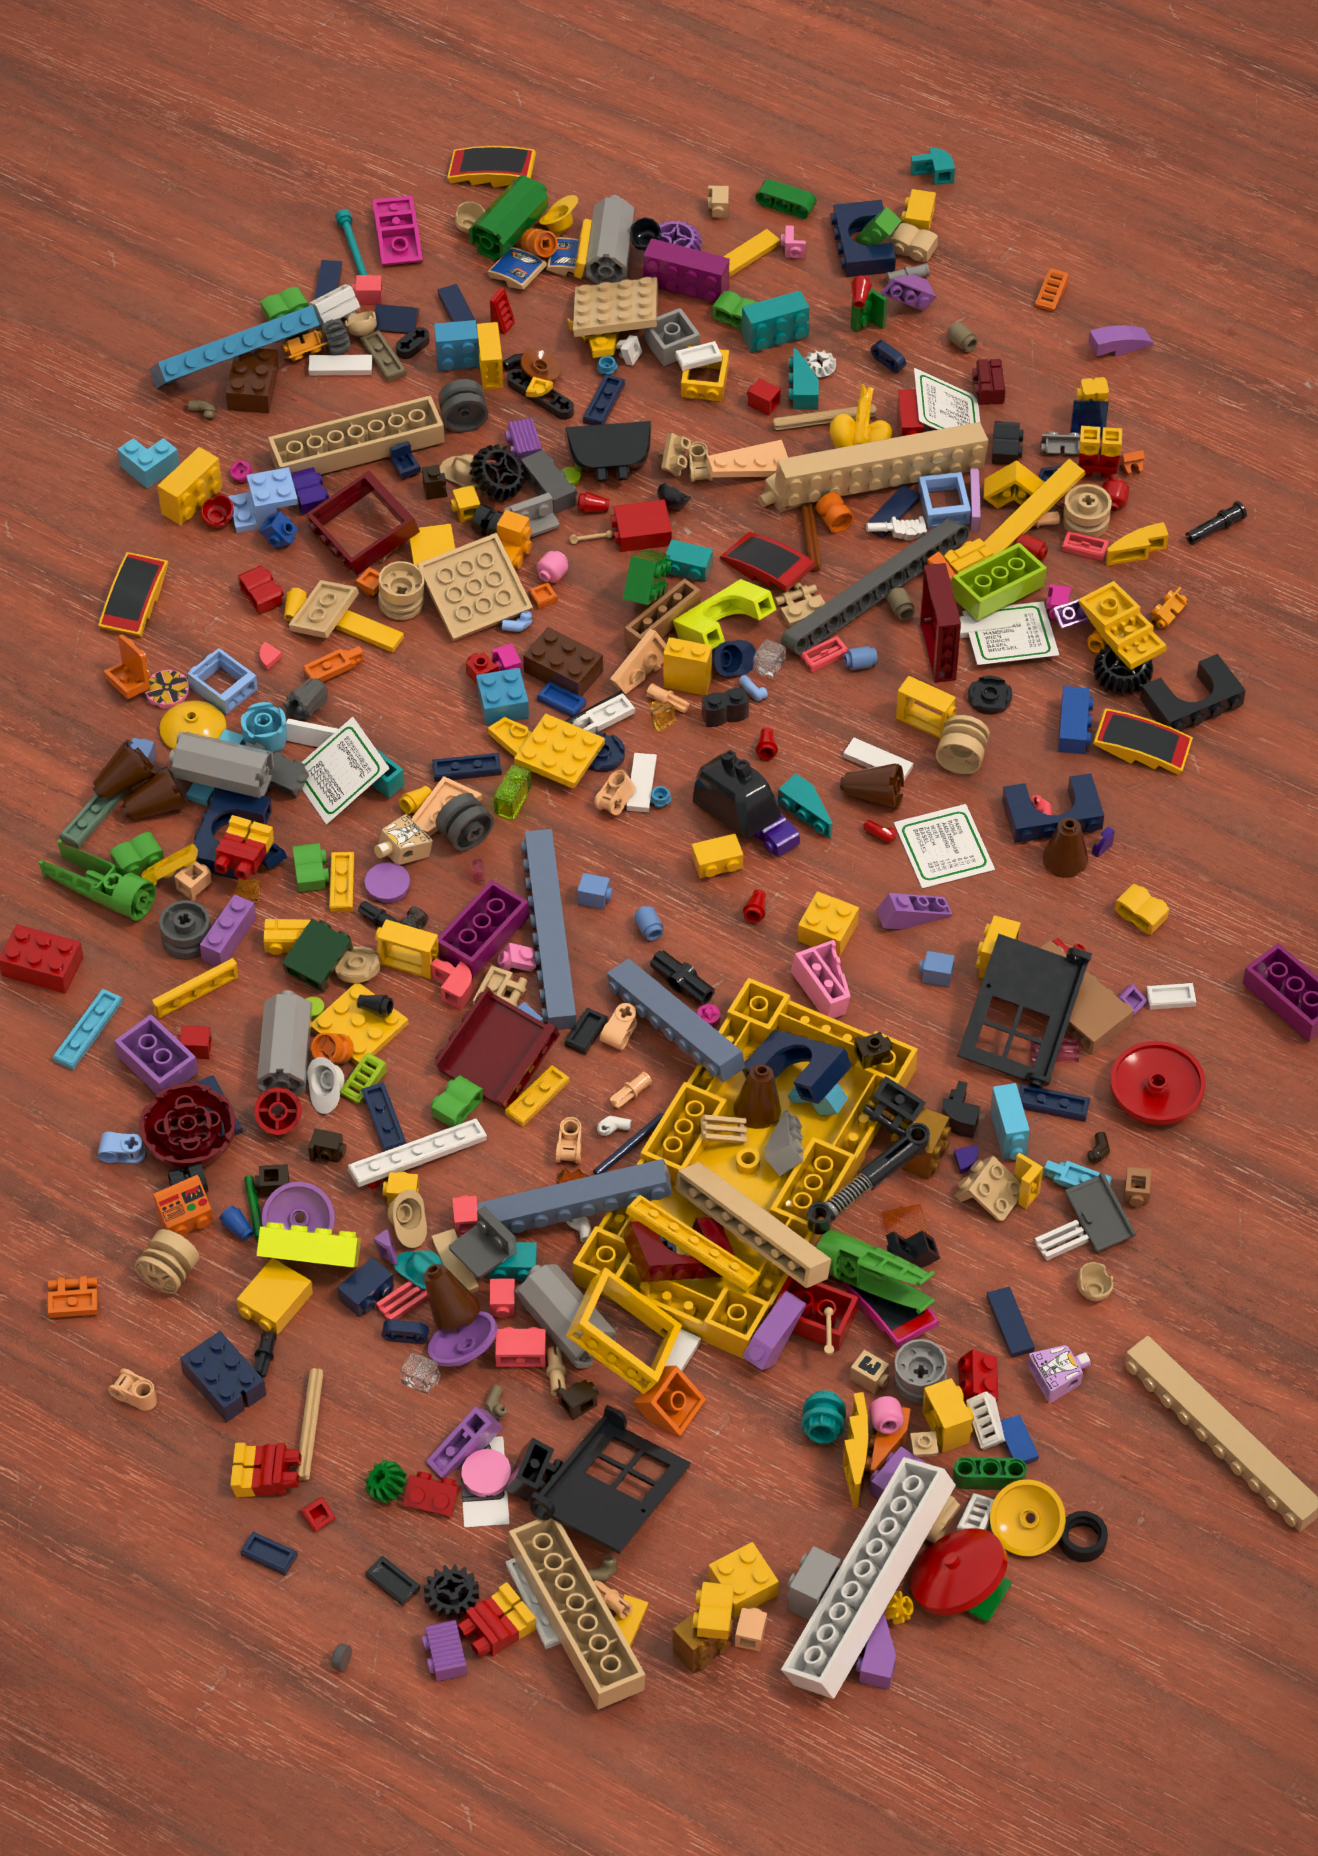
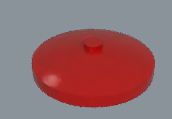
(1157, 1082)
(958, 1571)

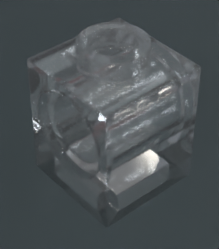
(769, 658)
(420, 1373)

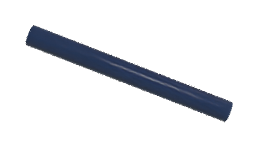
(628, 1146)

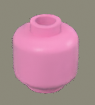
(552, 566)
(886, 1414)

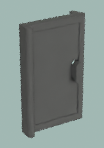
(1101, 1209)

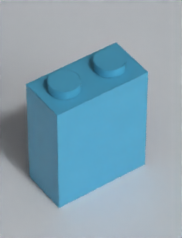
(1009, 1121)

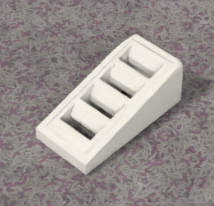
(981, 1405)
(982, 1523)

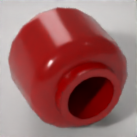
(1118, 492)

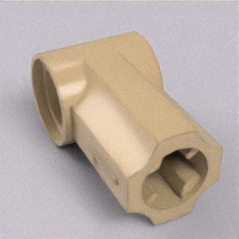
(945, 1516)

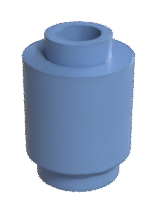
(860, 658)
(648, 923)

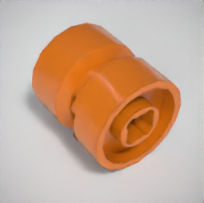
(539, 242)
(834, 512)
(333, 1046)

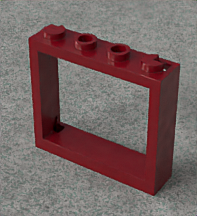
(343, 500)
(943, 629)

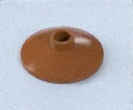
(540, 364)

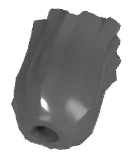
(306, 699)

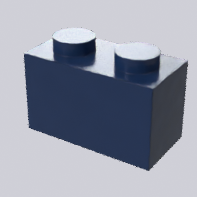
(365, 1287)

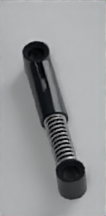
(870, 1177)

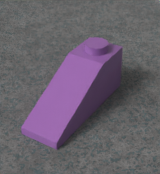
(774, 1332)
(468, 1437)

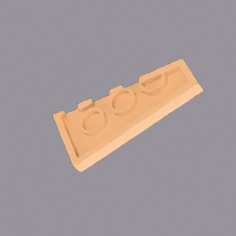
(748, 461)

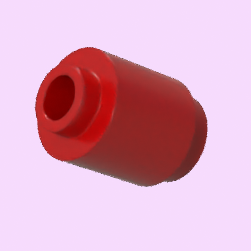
(1034, 546)

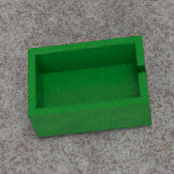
(647, 577)

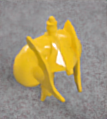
(847, 432)

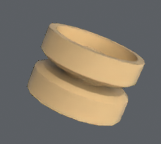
(1087, 510)

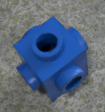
(278, 530)

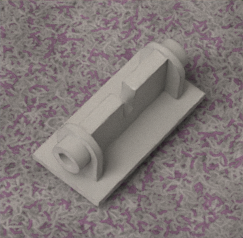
(1052, 443)

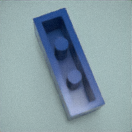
(1075, 720)

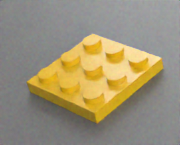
(559, 751)
(364, 1028)

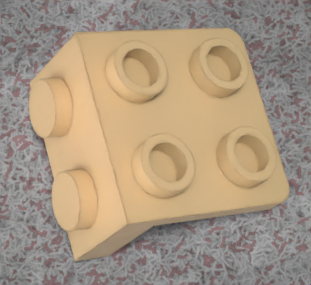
(991, 1187)

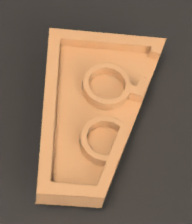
(640, 662)
(442, 793)

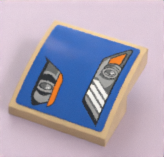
(564, 257)
(517, 268)

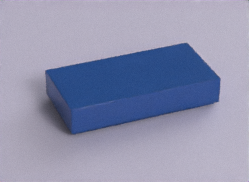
(561, 699)
(1018, 1440)

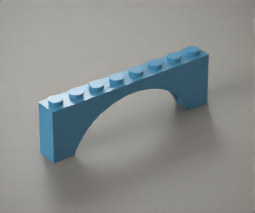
(205, 356)

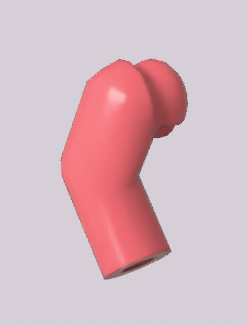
(1041, 805)

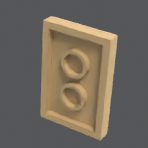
(323, 609)

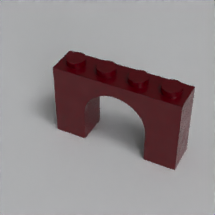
(659, 1263)

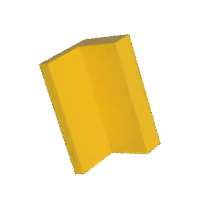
(1030, 1176)

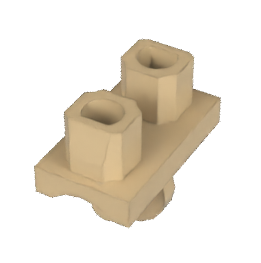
(673, 454)

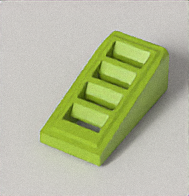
(370, 1065)

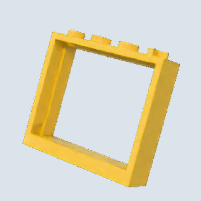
(610, 1352)

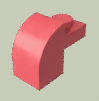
(456, 982)

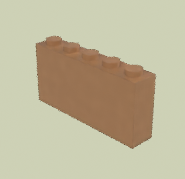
(1097, 1011)

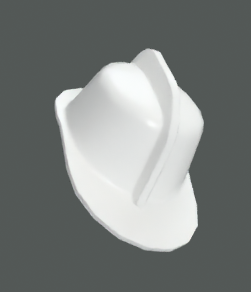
(324, 1084)

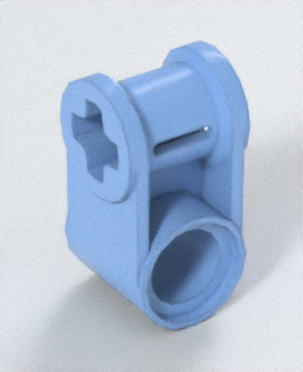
(119, 1147)

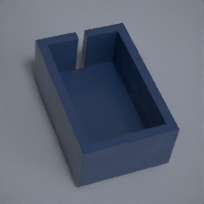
(222, 1376)

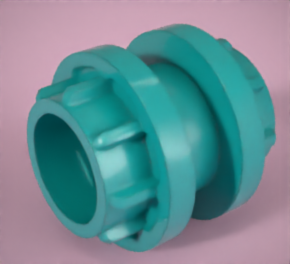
(823, 1417)

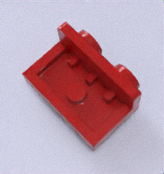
(978, 1374)
(431, 1494)

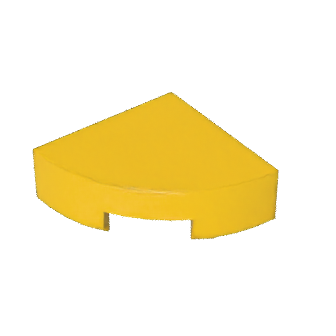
(538, 387)

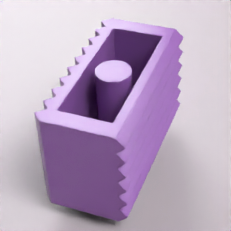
(523, 438)
(445, 1650)

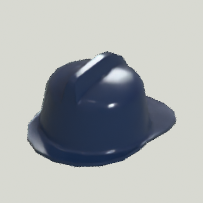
(733, 658)

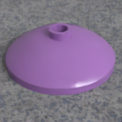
(299, 1198)
(464, 1345)

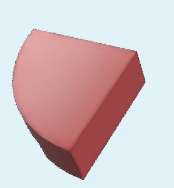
(269, 655)

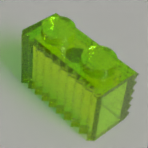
(512, 792)

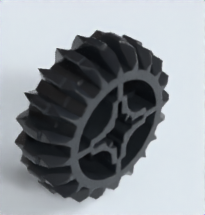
(490, 475)
(1119, 676)

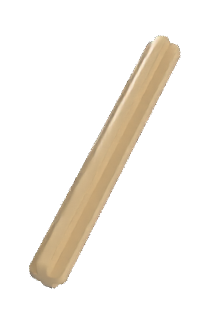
(815, 418)
(310, 1422)

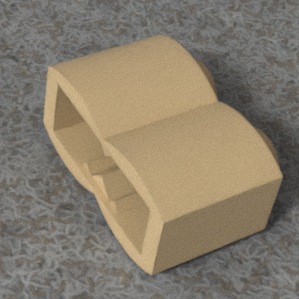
(914, 242)

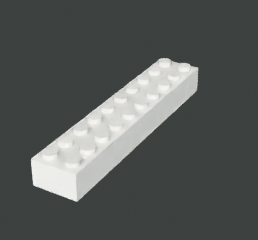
(868, 1577)

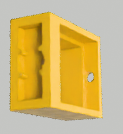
(490, 355)
(710, 390)
(919, 717)
(404, 958)

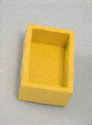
(190, 486)

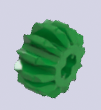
(385, 1481)

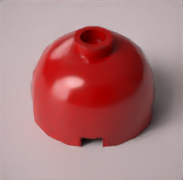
(277, 1110)

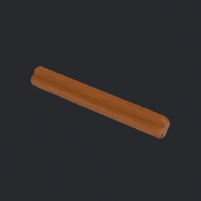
(811, 534)

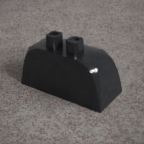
(609, 448)
(735, 794)

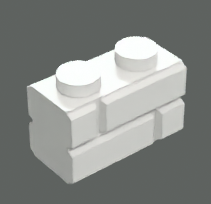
(336, 304)

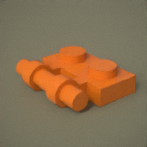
(72, 1302)

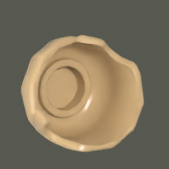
(467, 215)
(361, 323)
(1094, 1282)

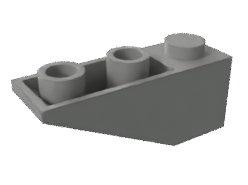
(785, 1144)

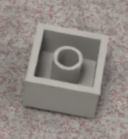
(672, 334)
(811, 1581)

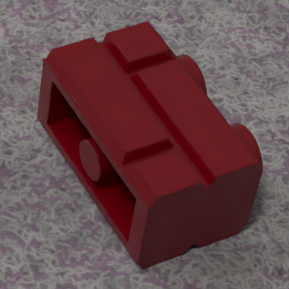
(990, 381)

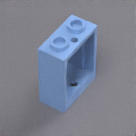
(944, 482)
(232, 696)

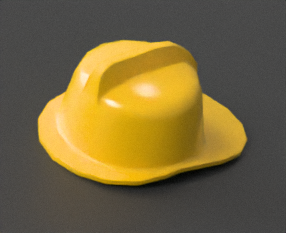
(560, 215)

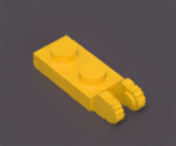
(169, 865)

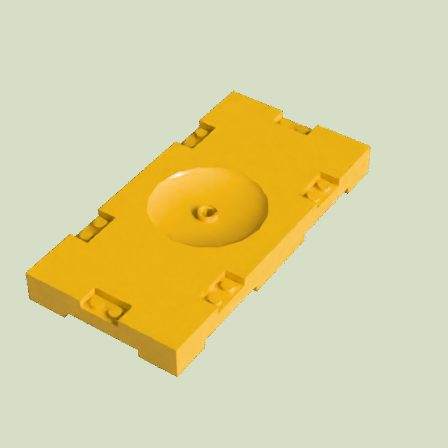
(831, 1157)

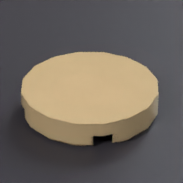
(358, 965)

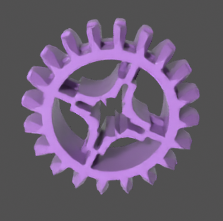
(681, 234)

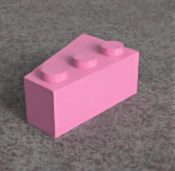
(822, 979)

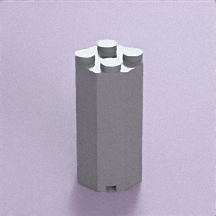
(609, 240)
(221, 764)
(285, 1043)
(553, 1303)

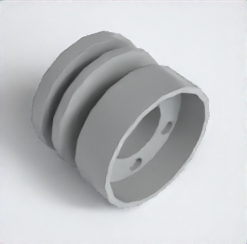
(919, 1359)

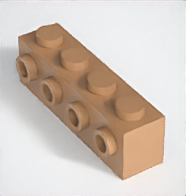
(662, 612)

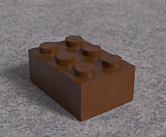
(252, 381)
(563, 662)

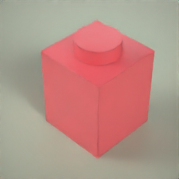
(368, 289)
(464, 1213)
(502, 1298)

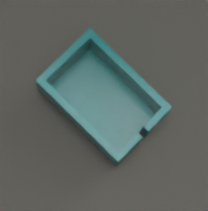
(775, 321)

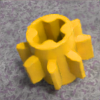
(899, 1608)

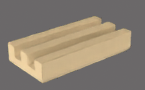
(723, 1120)

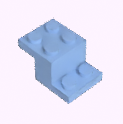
(265, 494)

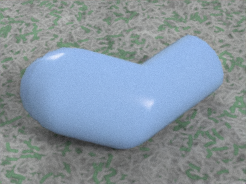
(518, 625)
(752, 689)

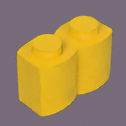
(1142, 909)
(714, 1610)

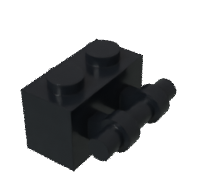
(896, 1101)
(530, 1468)

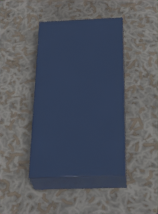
(269, 1553)

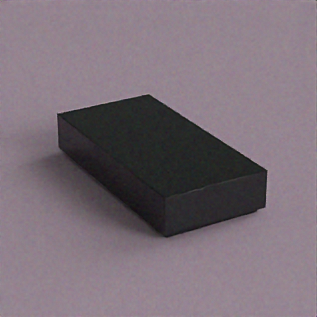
(586, 1031)
(392, 1580)

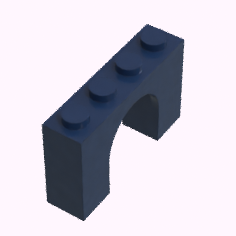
(855, 257)
(222, 807)
(1030, 824)
(823, 1072)

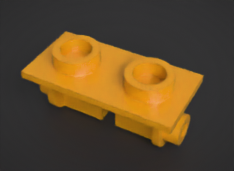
(311, 343)
(1173, 602)

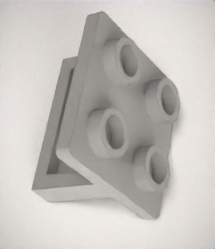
(539, 512)

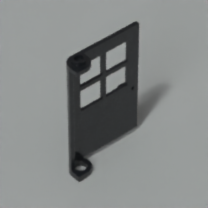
(1031, 981)
(596, 1507)

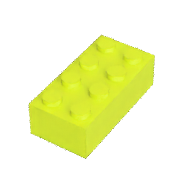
(309, 1246)

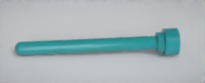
(345, 220)

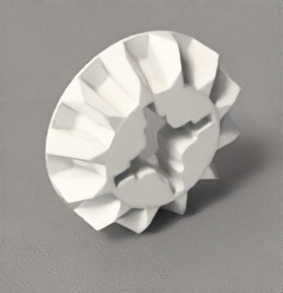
(828, 361)

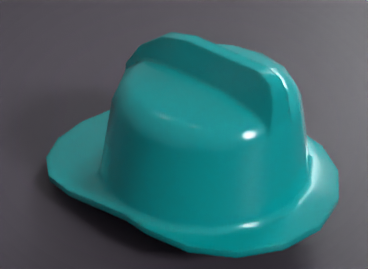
(414, 1264)

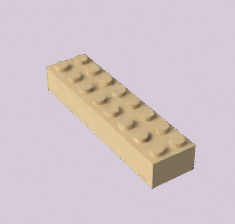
(358, 437)
(576, 1611)

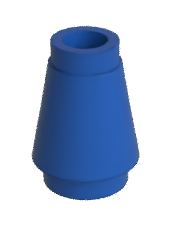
(236, 1222)

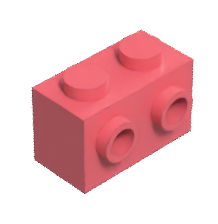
(521, 1347)

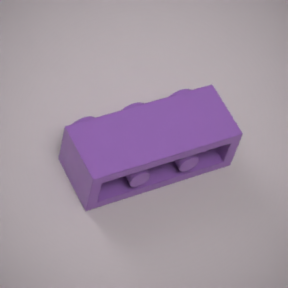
(228, 931)

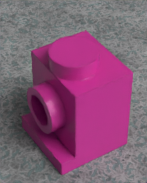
(1057, 596)
(506, 658)

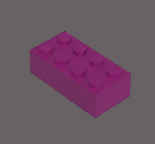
(686, 270)
(483, 927)
(1286, 988)

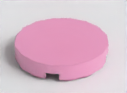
(486, 1472)

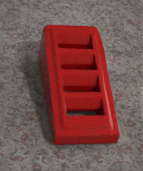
(501, 311)

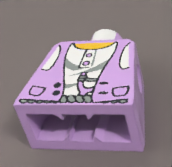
(1057, 1370)

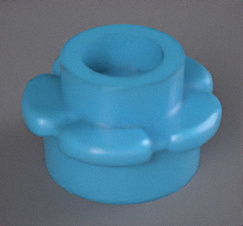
(607, 365)
(660, 792)

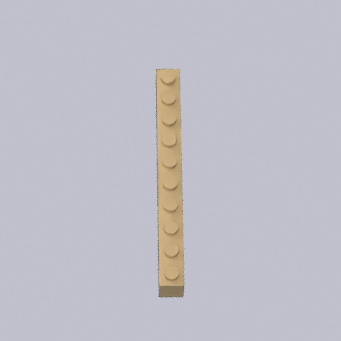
(1223, 1433)

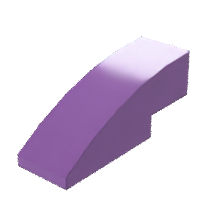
(1118, 339)

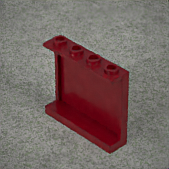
(497, 1048)

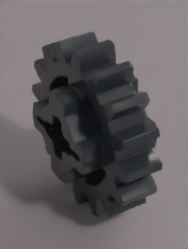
(453, 1580)

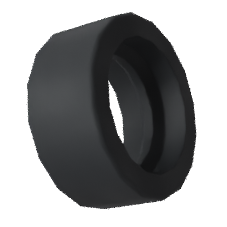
(1084, 1554)

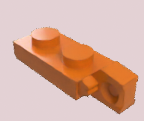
(333, 664)

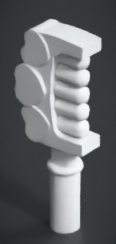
(901, 529)

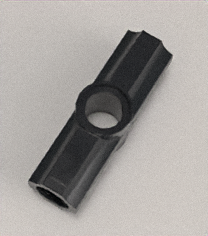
(682, 977)

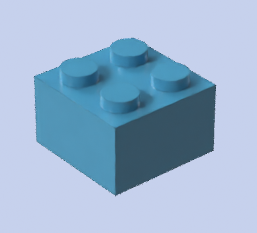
(456, 345)
(502, 696)

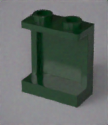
(316, 954)

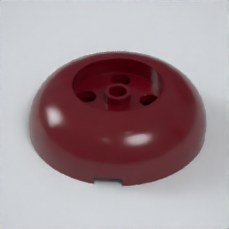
(184, 1105)

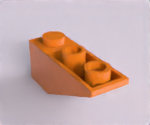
(884, 1444)

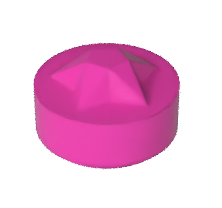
(240, 471)
(710, 1014)

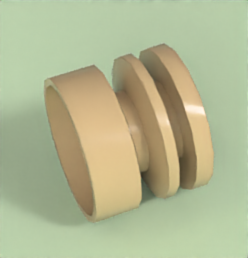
(401, 590)
(962, 744)
(167, 1261)

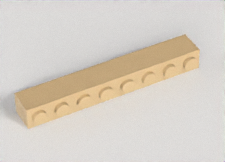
(753, 1225)

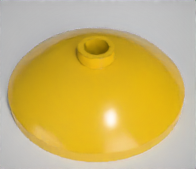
(191, 717)
(1010, 1515)

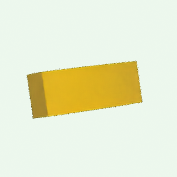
(1138, 544)

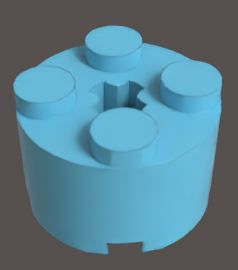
(265, 726)

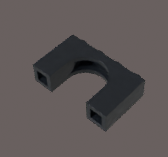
(1169, 710)

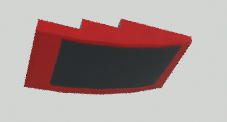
(768, 561)

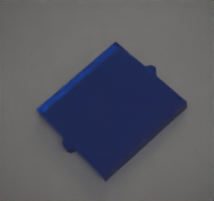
(1088, 414)

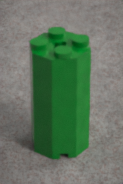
(509, 217)

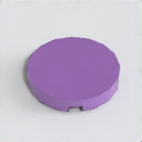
(387, 882)

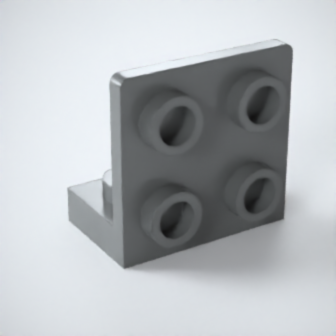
(484, 1245)

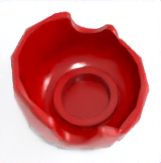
(217, 511)

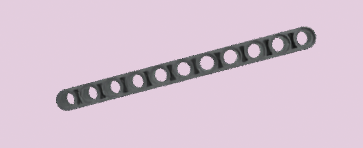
(873, 587)

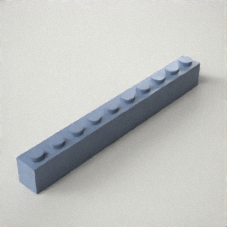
(550, 929)

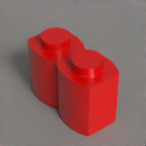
(260, 589)

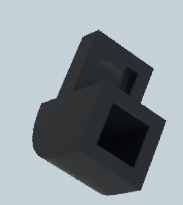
(962, 1116)
(917, 1249)

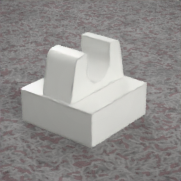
(630, 349)

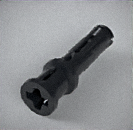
(1223, 519)

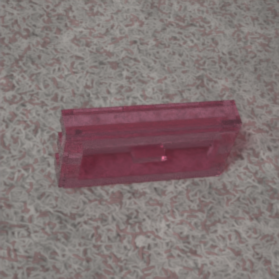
(1067, 1045)

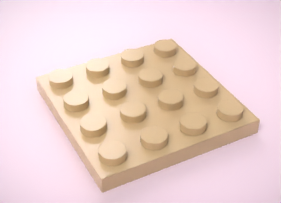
(615, 306)
(474, 587)

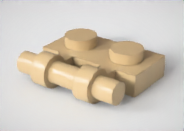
(795, 612)
(501, 980)

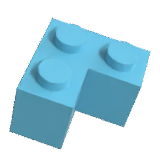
(148, 464)

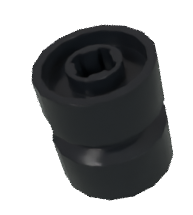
(486, 520)
(178, 1175)

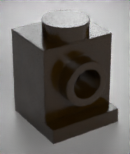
(434, 482)
(872, 1049)
(326, 1146)
(271, 1178)
(578, 1398)

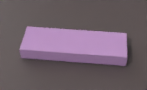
(974, 488)

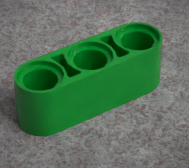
(786, 198)
(980, 1465)

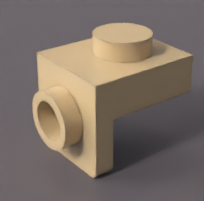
(923, 1444)

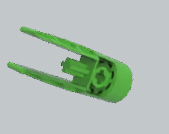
(103, 883)
(875, 1270)

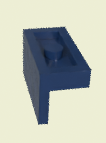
(396, 318)

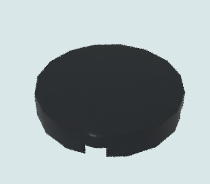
(990, 695)

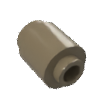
(962, 337)
(900, 603)

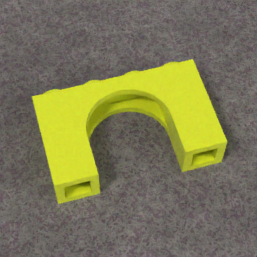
(741, 597)

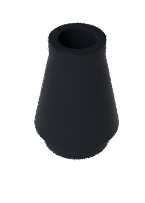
(377, 1004)

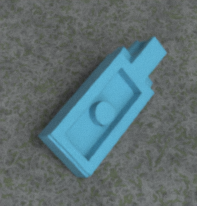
(1069, 1173)

